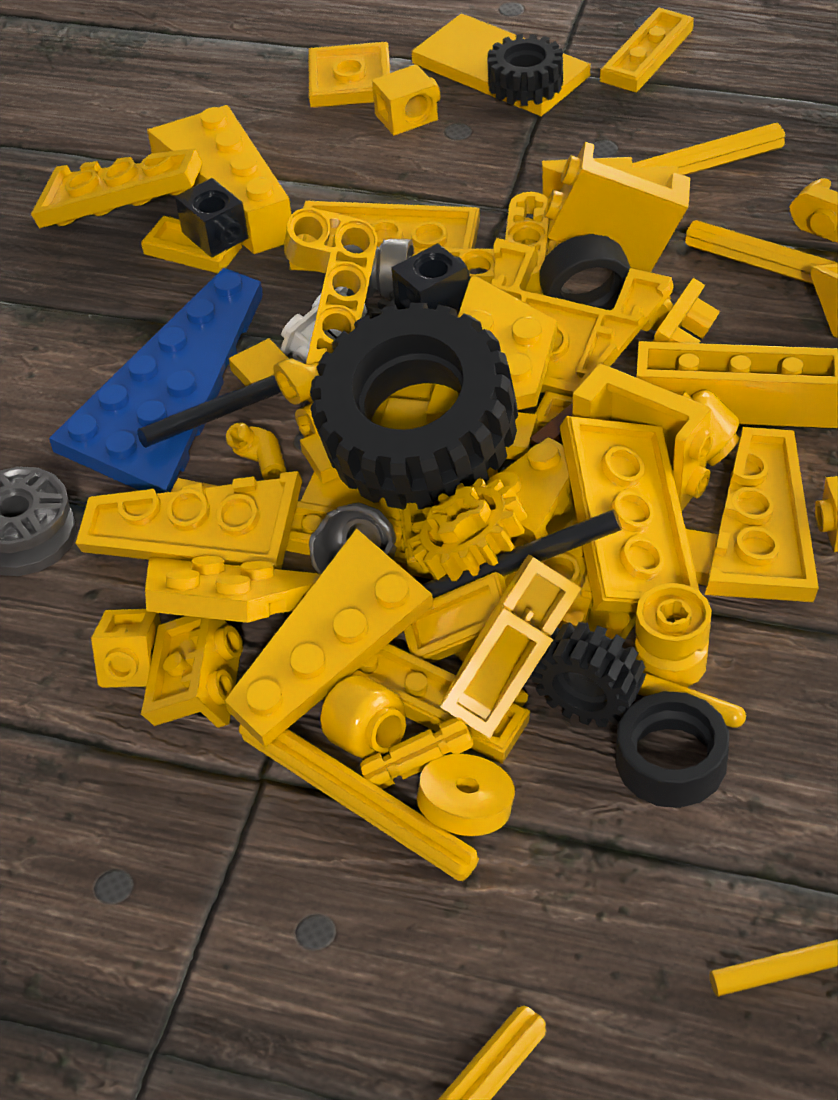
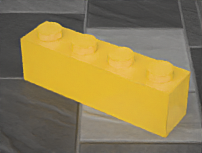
(753, 381)

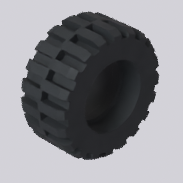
(404, 351)

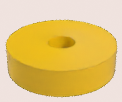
(465, 794)

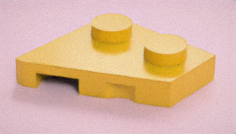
(540, 484)

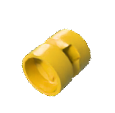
(673, 633)

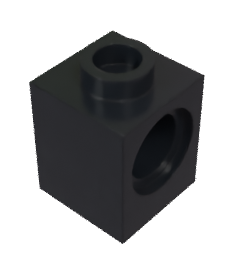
(211, 217)
(430, 278)

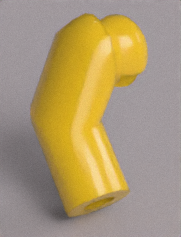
(258, 446)

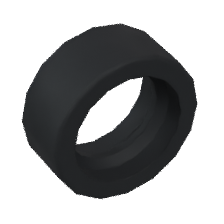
(581, 254)
(672, 712)

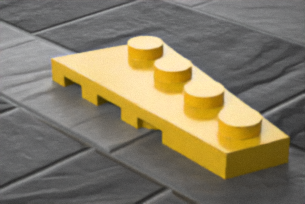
(123, 183)
(764, 524)
(330, 634)

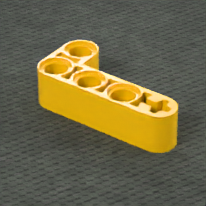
(341, 269)

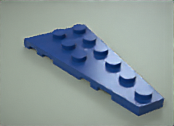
(166, 376)

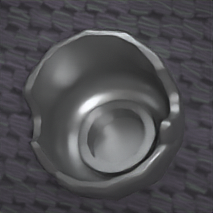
(341, 524)

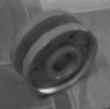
(34, 520)

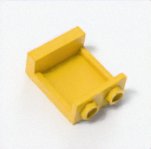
(617, 206)
(685, 423)

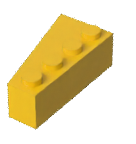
(234, 164)

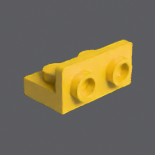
(192, 670)

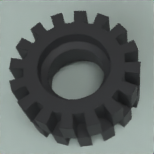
(525, 69)
(589, 674)

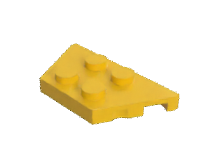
(523, 336)
(221, 590)

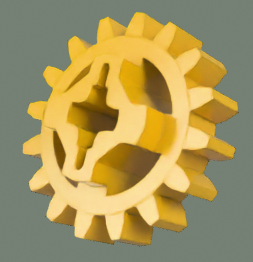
(467, 529)

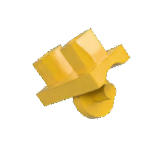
(687, 312)

